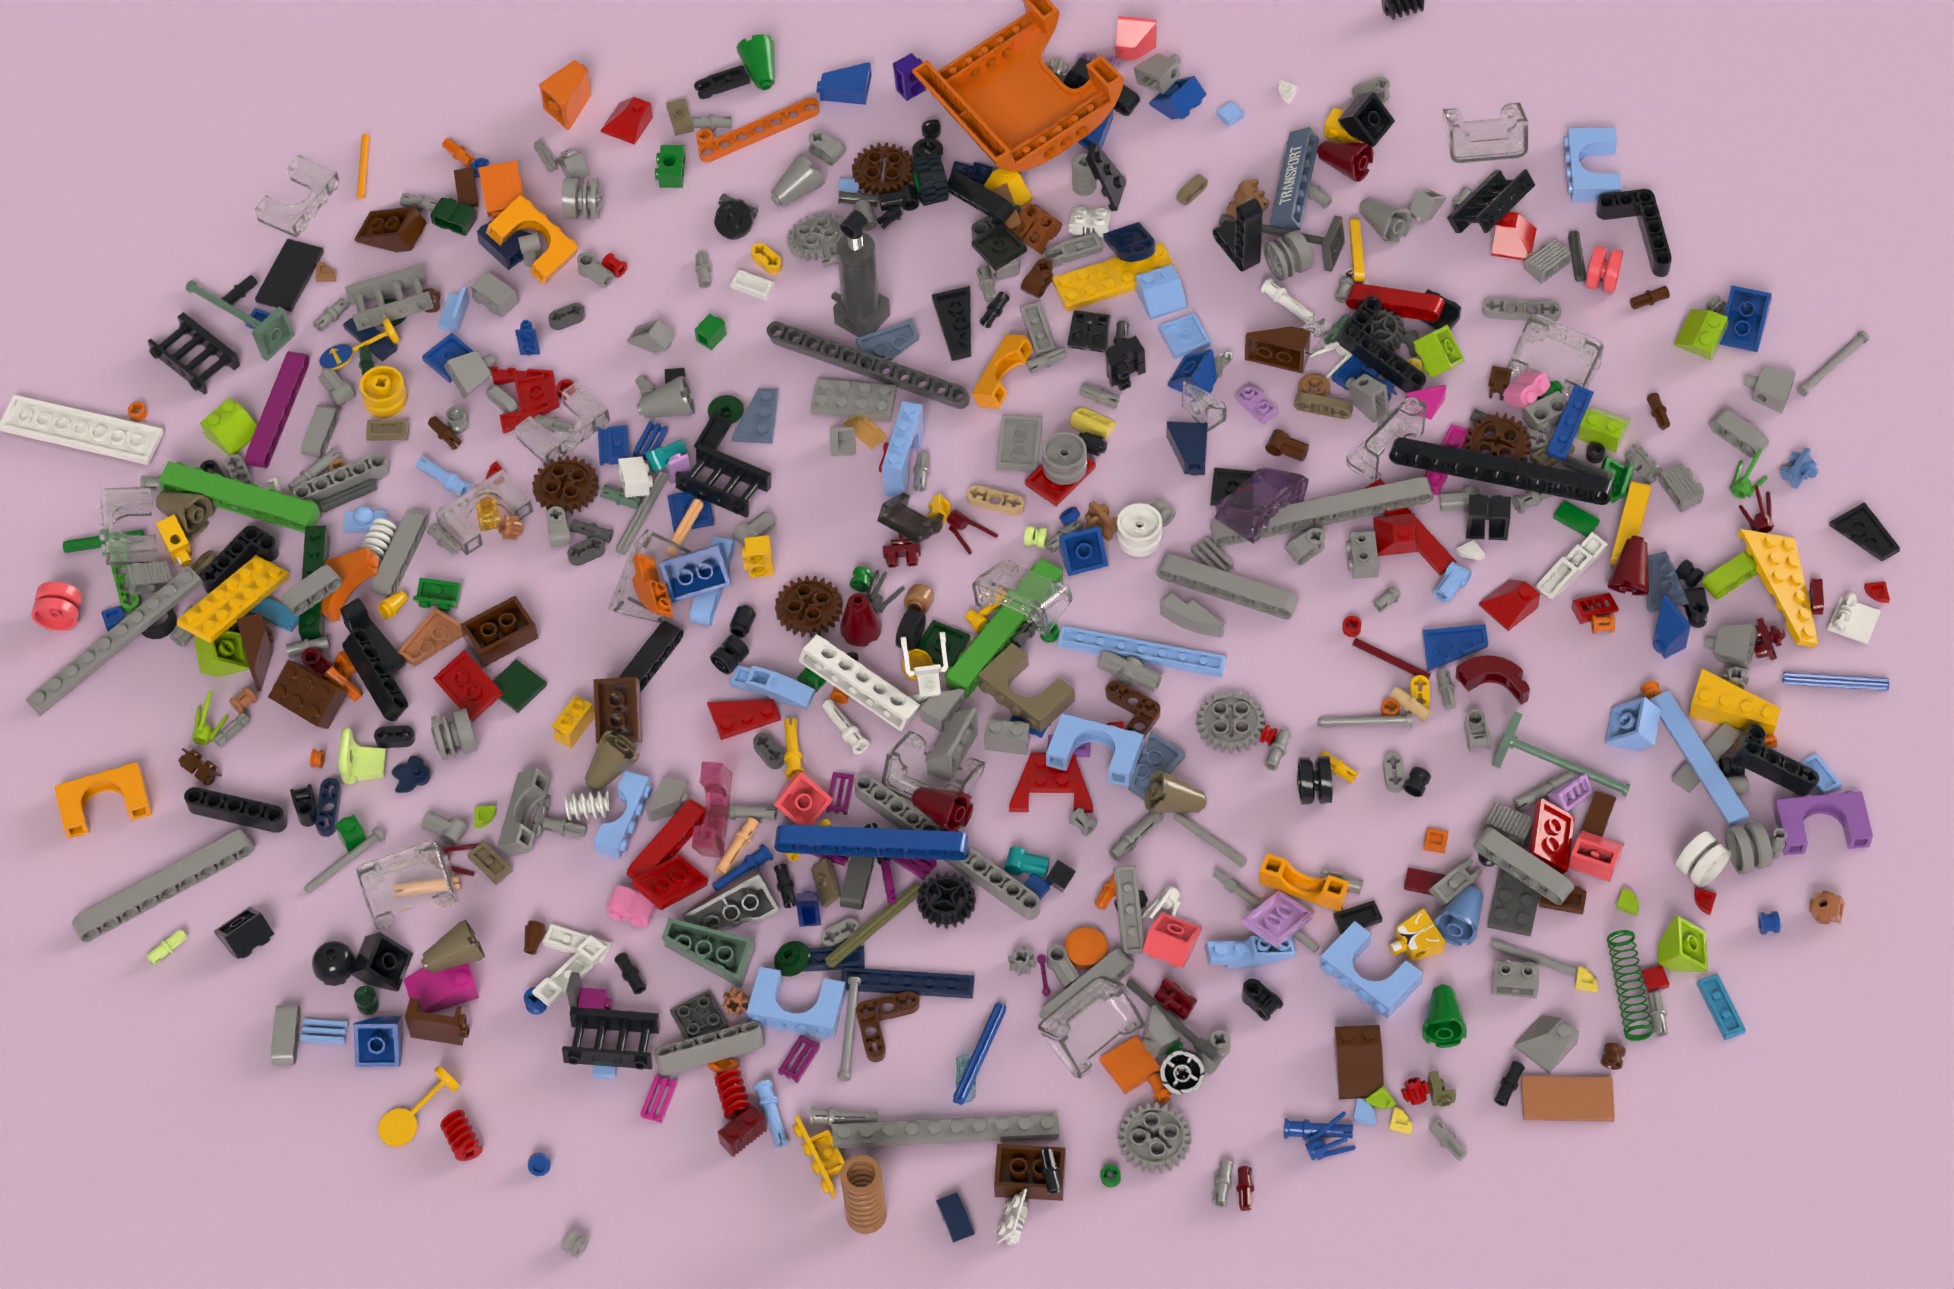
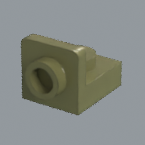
(1438, 1094)

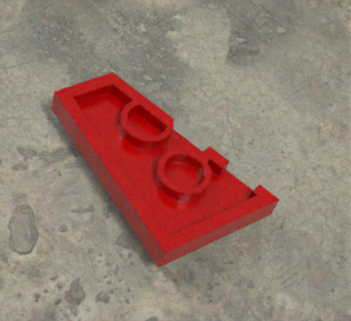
(742, 716)

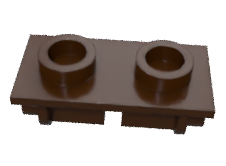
(193, 761)

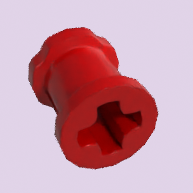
(614, 265)

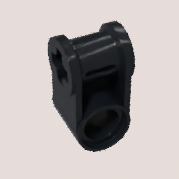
(1697, 607)
(304, 802)
(1262, 1002)

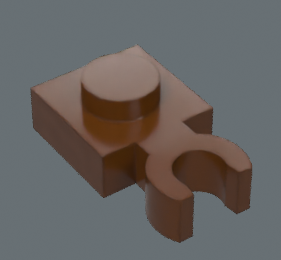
(1499, 380)

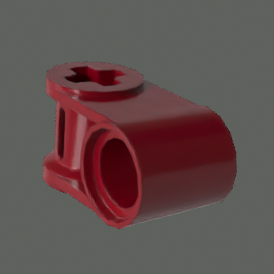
(320, 665)

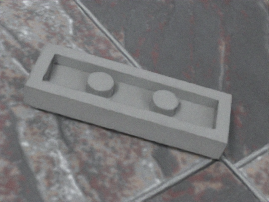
(1037, 329)

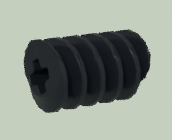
(1392, 7)

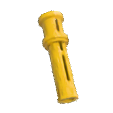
(793, 756)

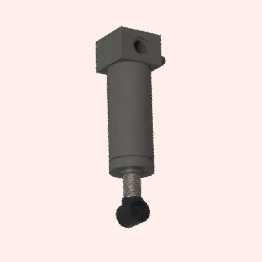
(860, 305)

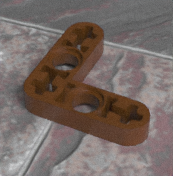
(1139, 711)
(873, 1019)

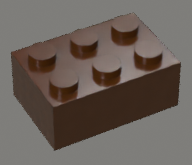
(499, 631)
(307, 694)
(618, 707)
(1020, 1169)

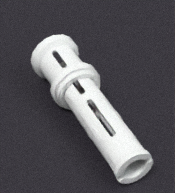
(1281, 296)
(849, 733)

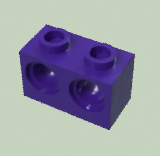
(906, 83)

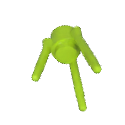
(202, 732)

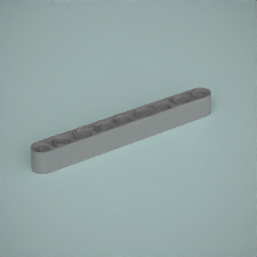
(162, 885)

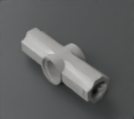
(1129, 670)

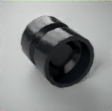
(729, 654)

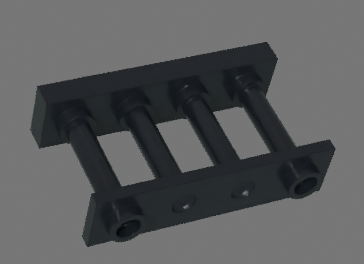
(1491, 201)
(199, 337)
(727, 465)
(611, 1020)

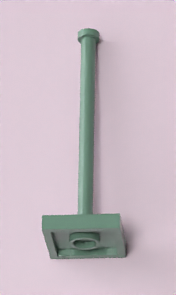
(268, 335)
(1511, 741)

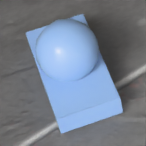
(361, 519)

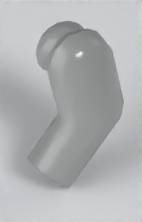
(1221, 361)

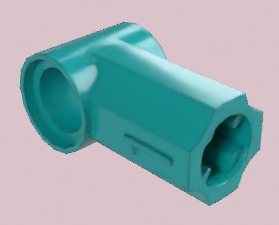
(660, 456)
(1020, 862)

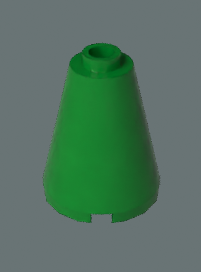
(758, 59)
(1444, 1019)

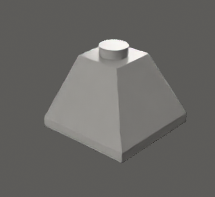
(1548, 1041)

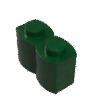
(453, 216)

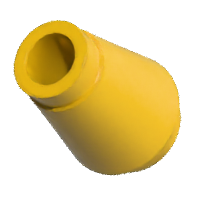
(390, 606)

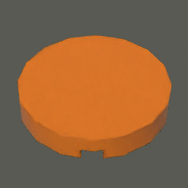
(1086, 947)

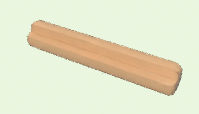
(687, 521)

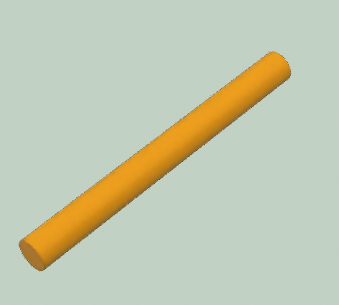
(363, 166)

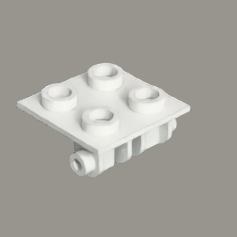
(1089, 218)
(1854, 619)
(1014, 1218)

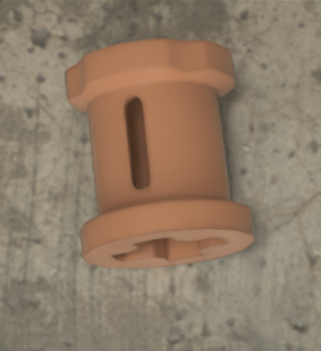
(243, 700)

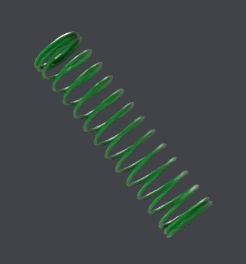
(1614, 944)

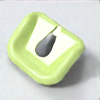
(366, 761)

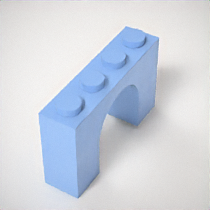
(1583, 143)
(906, 435)
(1075, 731)
(1382, 995)
(819, 1020)

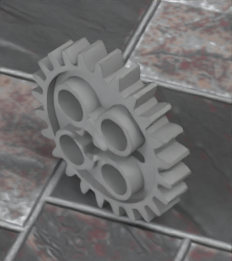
(815, 236)
(1251, 721)
(1142, 1152)

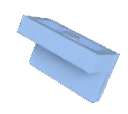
(454, 311)

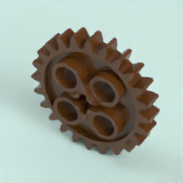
(869, 167)
(1502, 427)
(557, 476)
(808, 606)

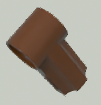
(1281, 443)

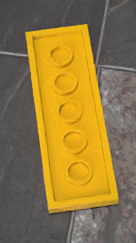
(1105, 279)
(233, 599)

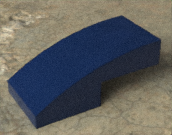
(977, 172)
(955, 1217)

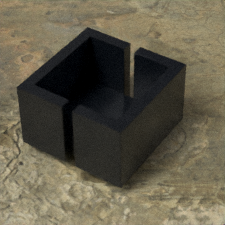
(1495, 510)

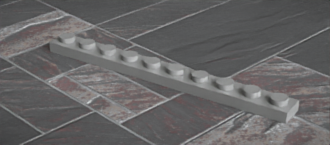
(114, 641)
(945, 1131)

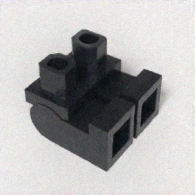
(1085, 323)
(1123, 360)

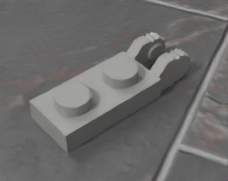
(1074, 249)
(1454, 883)

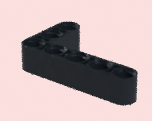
(1644, 206)
(1242, 239)
(1377, 350)

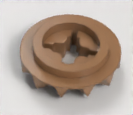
(1314, 380)

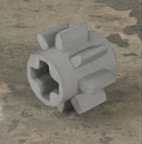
(1057, 67)
(1736, 676)
(1021, 961)

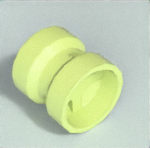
(1035, 536)

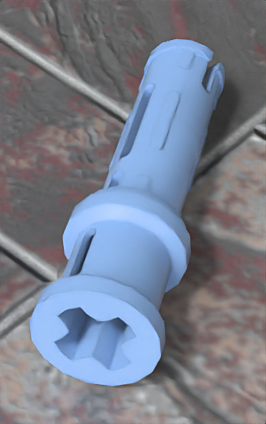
(450, 480)
(768, 1104)

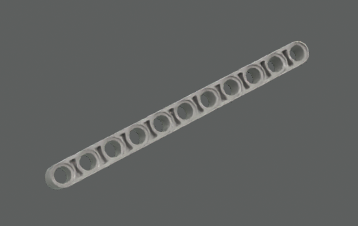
(1343, 506)
(966, 866)

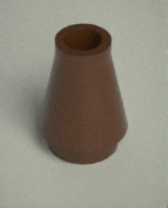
(533, 936)

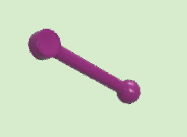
(1041, 960)

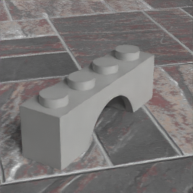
(527, 792)

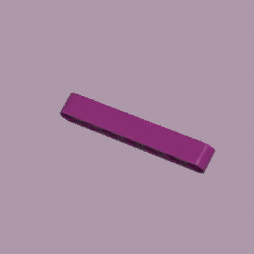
(277, 410)

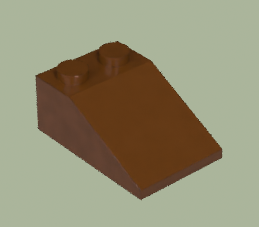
(392, 229)
(1279, 348)
(257, 644)
(1358, 1060)

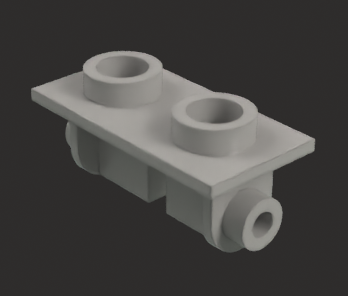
(1649, 469)

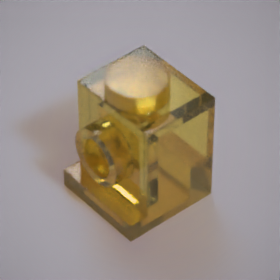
(487, 510)

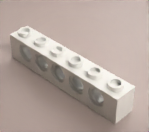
(859, 683)

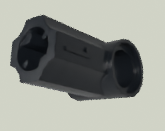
(904, 198)

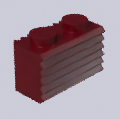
(742, 1130)

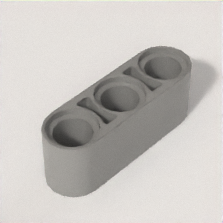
(320, 431)
(1738, 432)
(311, 590)
(285, 1035)

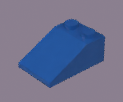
(1747, 318)

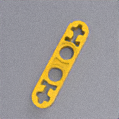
(1356, 250)

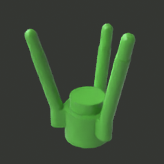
(1742, 486)

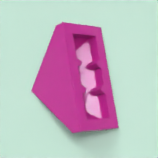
(1432, 397)

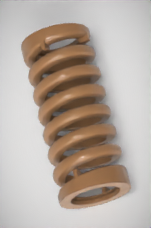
(863, 1194)

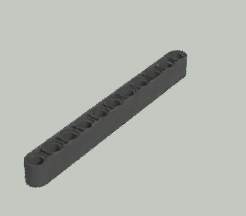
(874, 371)

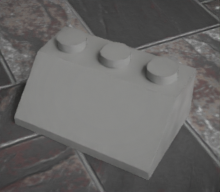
(953, 744)

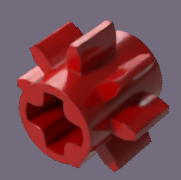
(1415, 1090)

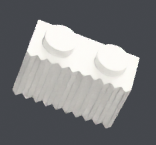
(634, 476)

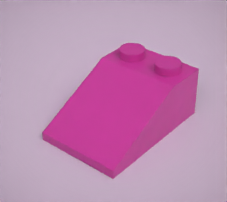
(442, 988)

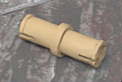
(1410, 703)

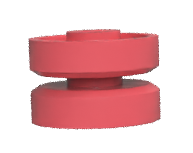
(1600, 268)
(56, 606)

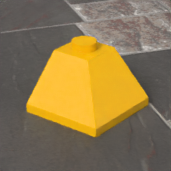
(1017, 187)

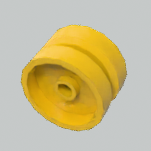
(383, 391)

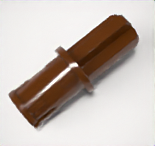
(1649, 297)
(1658, 411)
(444, 432)

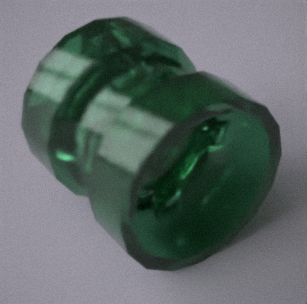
(366, 1000)

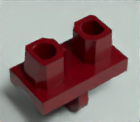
(901, 548)
(1774, 636)
(1175, 999)

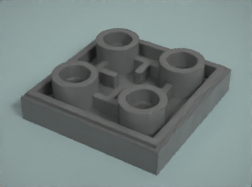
(698, 1016)

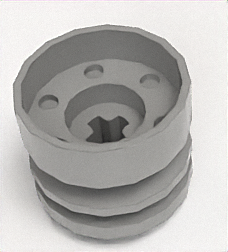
(581, 198)
(1288, 255)
(453, 734)

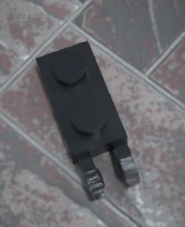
(722, 82)

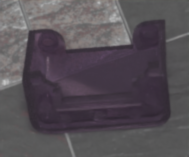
(1259, 500)

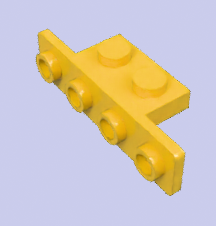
(826, 1160)

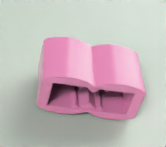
(1526, 389)
(630, 906)

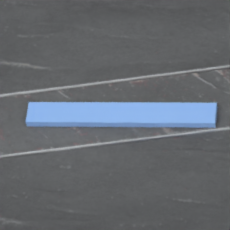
(1142, 650)
(1700, 759)

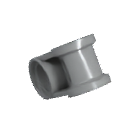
(1371, 86)
(825, 147)
(557, 527)
(1306, 545)
(1476, 733)
(1221, 1049)

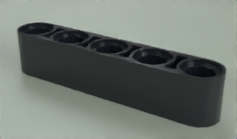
(980, 197)
(653, 653)
(375, 674)
(242, 816)

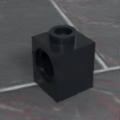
(1060, 876)

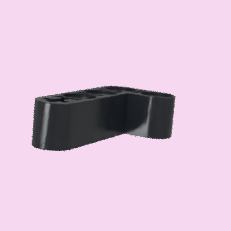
(1079, 76)
(248, 542)
(356, 616)
(1771, 764)

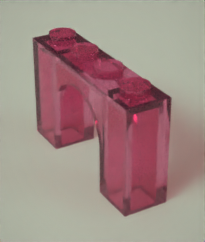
(717, 782)

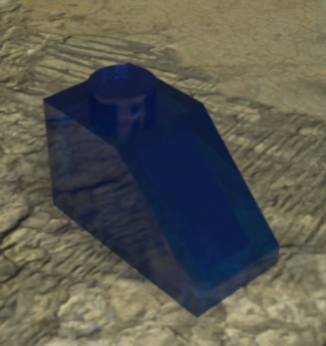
(808, 908)

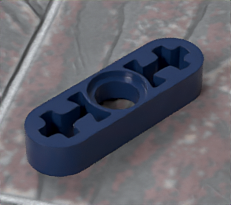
(332, 815)

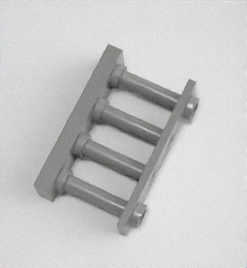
(384, 285)

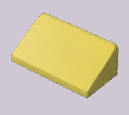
(1091, 422)

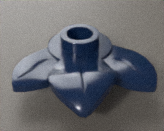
(411, 774)

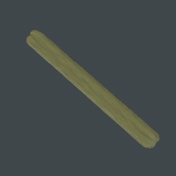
(872, 926)

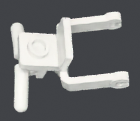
(927, 675)

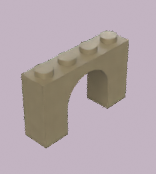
(1036, 710)

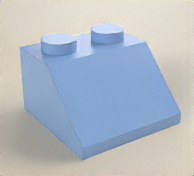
(1160, 291)
(1633, 724)

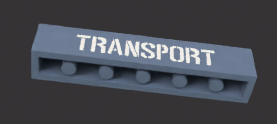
(1295, 179)

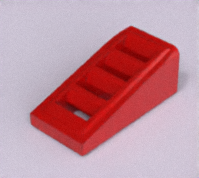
(1586, 602)

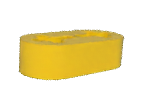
(763, 261)
(1425, 693)

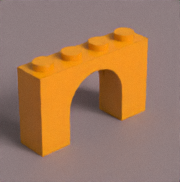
(523, 215)
(75, 794)

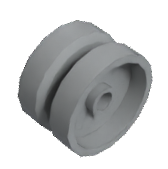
(1064, 458)
(1749, 847)

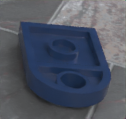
(1130, 242)

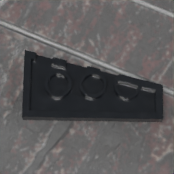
(955, 320)

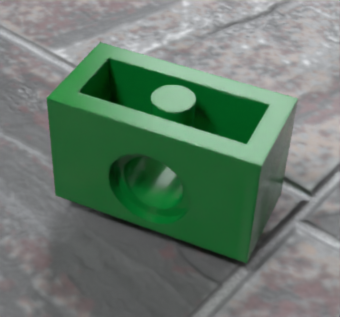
(671, 166)

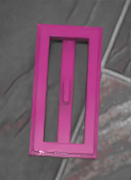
(664, 1082)

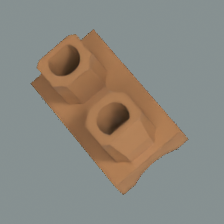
(1099, 516)

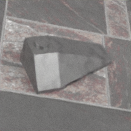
(737, 902)

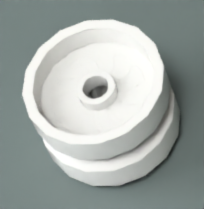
(1139, 530)
(1703, 859)

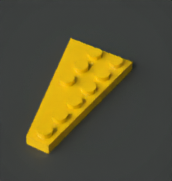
(1783, 578)

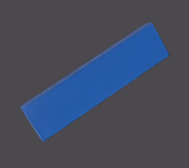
(1569, 423)

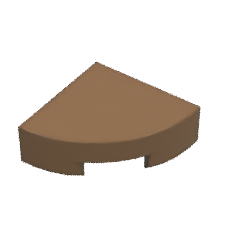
(324, 273)

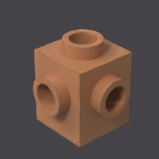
(1827, 907)

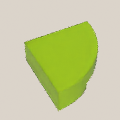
(484, 815)
(1628, 902)
(1381, 1099)

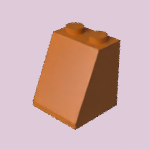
(566, 93)
(500, 186)

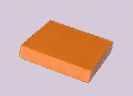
(1130, 1064)

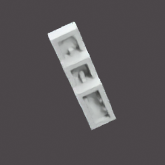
(1571, 566)

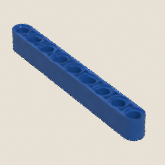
(871, 842)

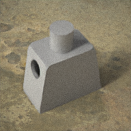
(1158, 72)
(469, 371)
(1771, 387)
(1369, 396)
(1733, 644)

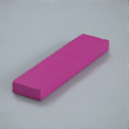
(1454, 438)

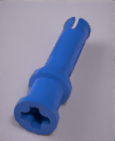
(751, 861)
(1305, 1129)

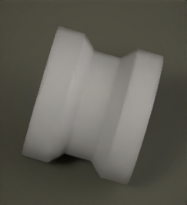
(574, 1243)

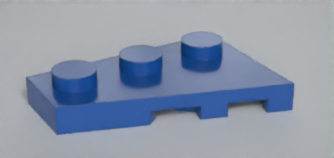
(1452, 643)

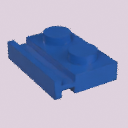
(613, 444)

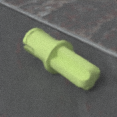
(166, 947)

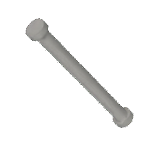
(1862, 337)
(844, 1074)

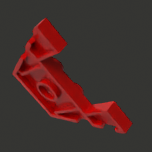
(534, 390)
(1046, 779)

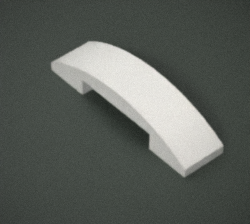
(584, 959)

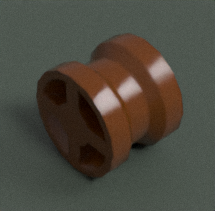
(435, 297)
(1613, 1056)

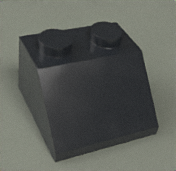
(1366, 119)
(244, 933)
(381, 962)

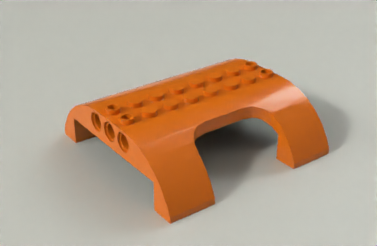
(1014, 100)

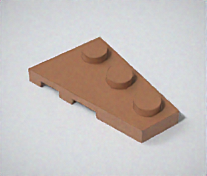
(430, 637)

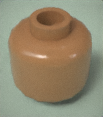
(919, 598)

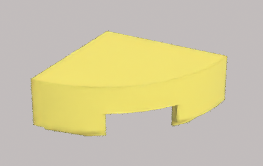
(1585, 980)
(1400, 1122)

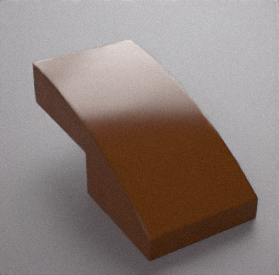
(466, 186)
(1598, 813)

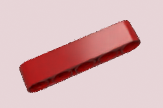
(1401, 302)
(669, 839)

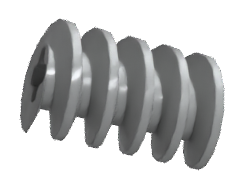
(1082, 177)

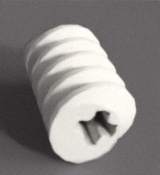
(379, 537)
(587, 806)

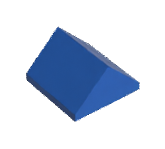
(1082, 550)

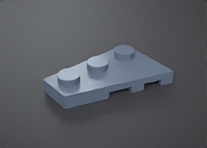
(888, 341)
(759, 419)
(1663, 581)
(1156, 755)

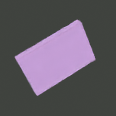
(1277, 918)

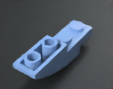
(772, 684)
(1247, 953)

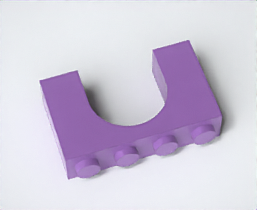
(1846, 807)

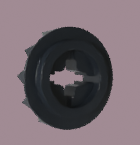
(929, 144)

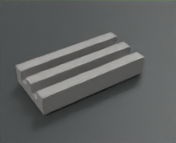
(1227, 563)

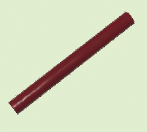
(1389, 658)

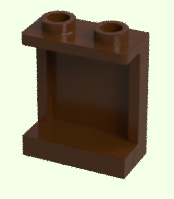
(436, 1026)

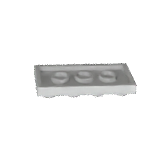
(853, 398)

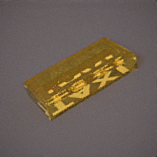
(866, 431)

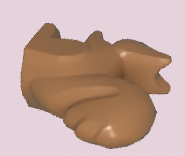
(1245, 192)

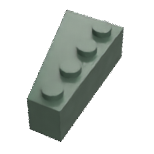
(711, 949)

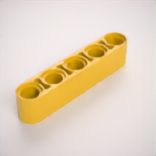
(1632, 516)

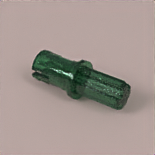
(365, 359)

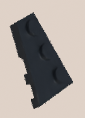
(1108, 175)
(1866, 531)

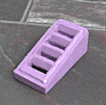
(1558, 796)

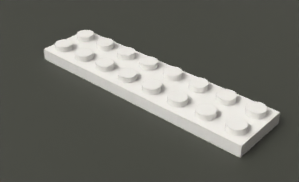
(81, 429)

